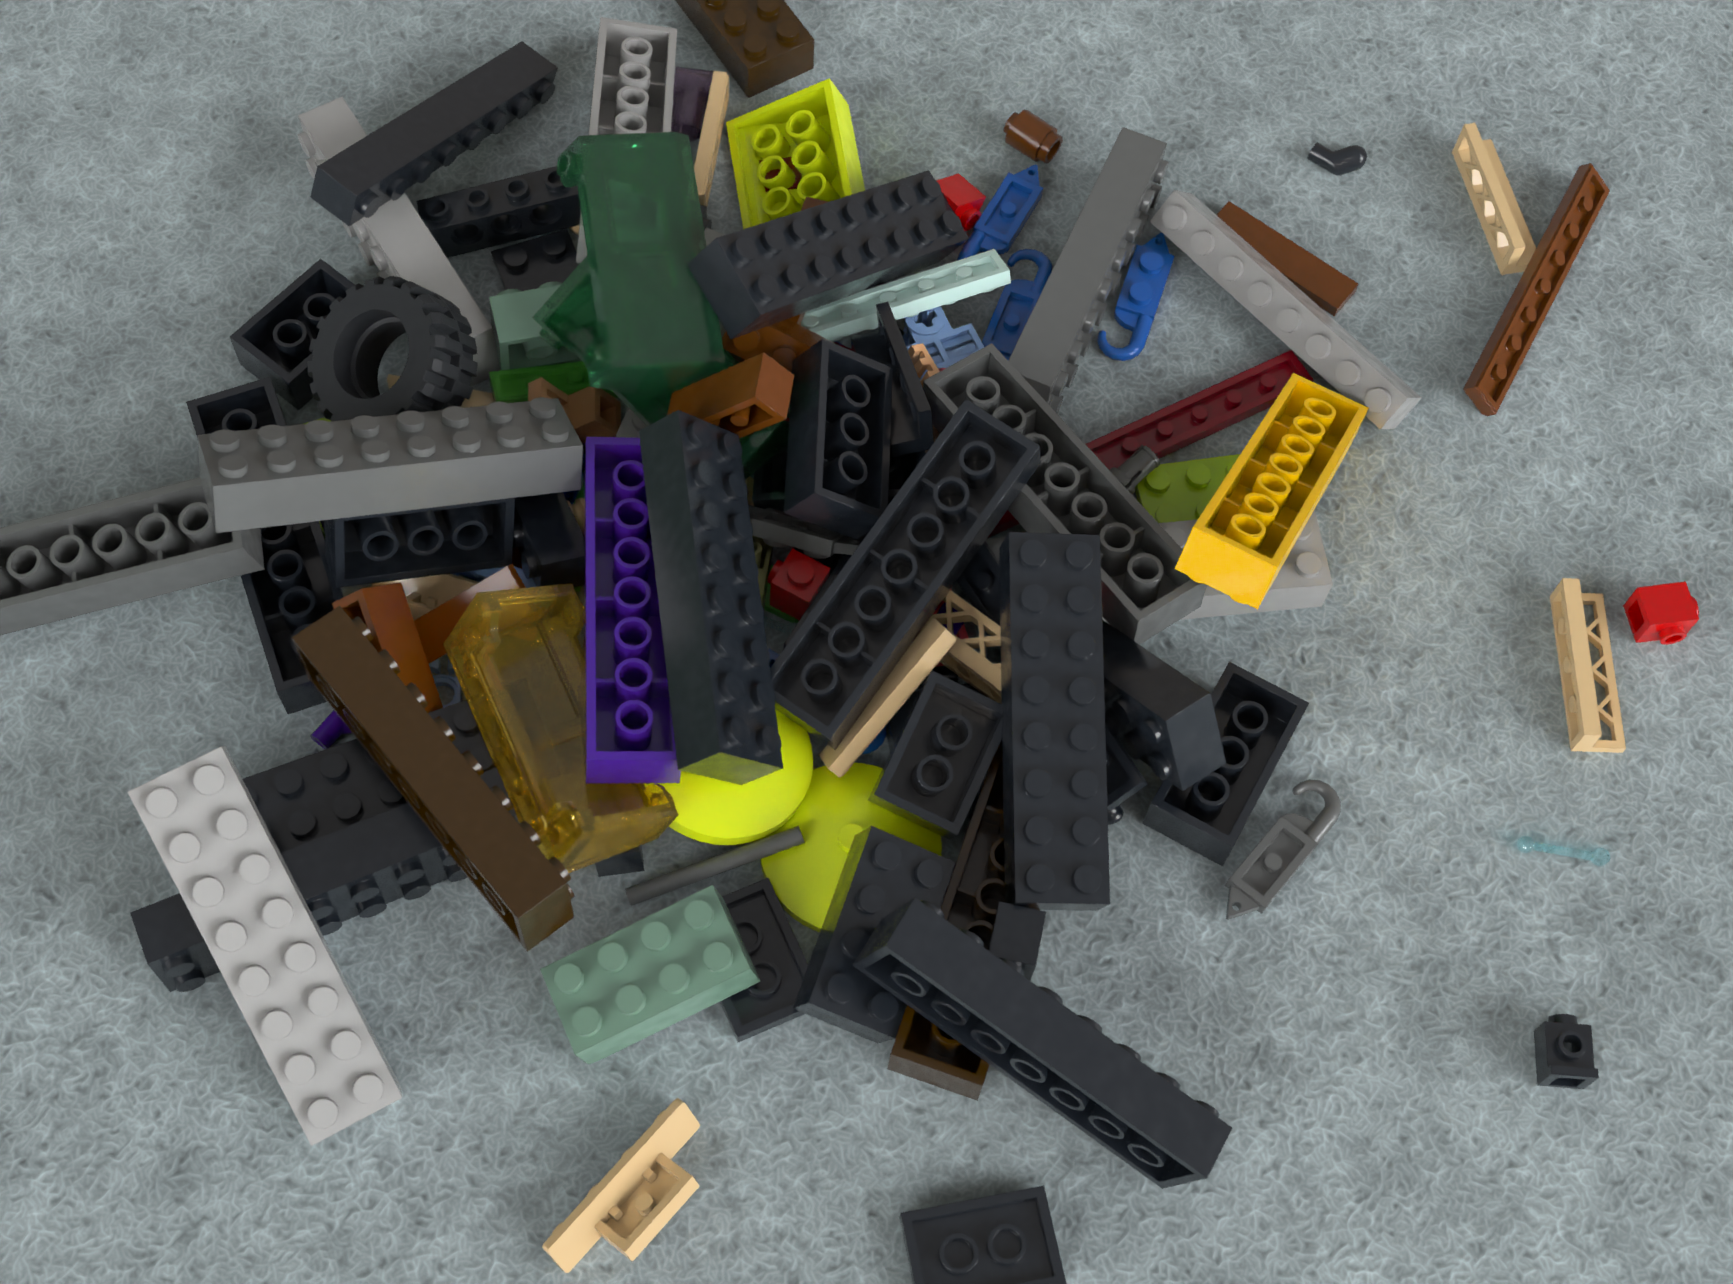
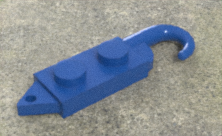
(1005, 214)
(1140, 297)
(1017, 303)

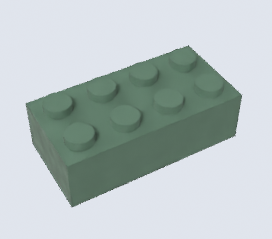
(518, 333)
(649, 975)

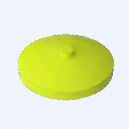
(744, 813)
(829, 820)

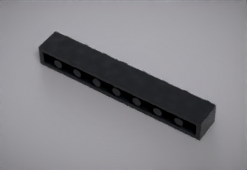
(433, 134)

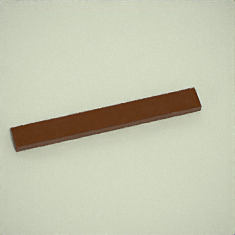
(1536, 290)

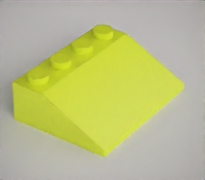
(810, 128)

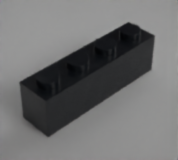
(549, 540)

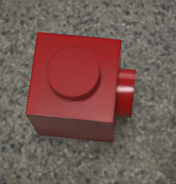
(963, 199)
(796, 583)
(1661, 613)

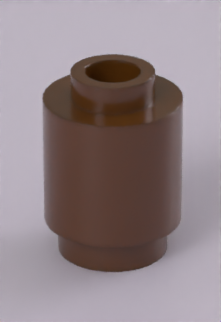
(1032, 136)

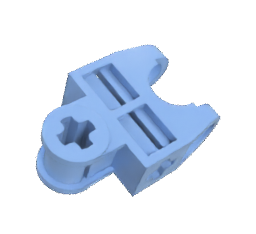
(941, 341)

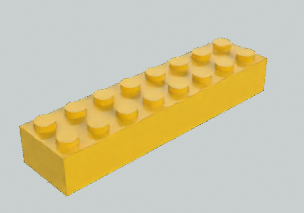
(1271, 491)

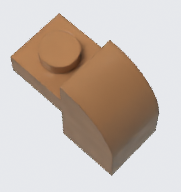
(589, 410)

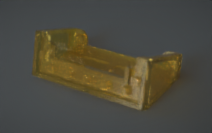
(527, 693)

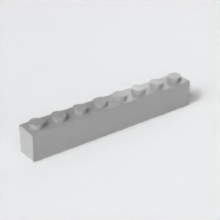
(1285, 309)

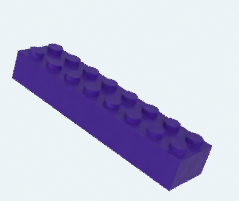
(625, 663)

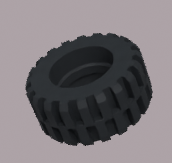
(361, 331)

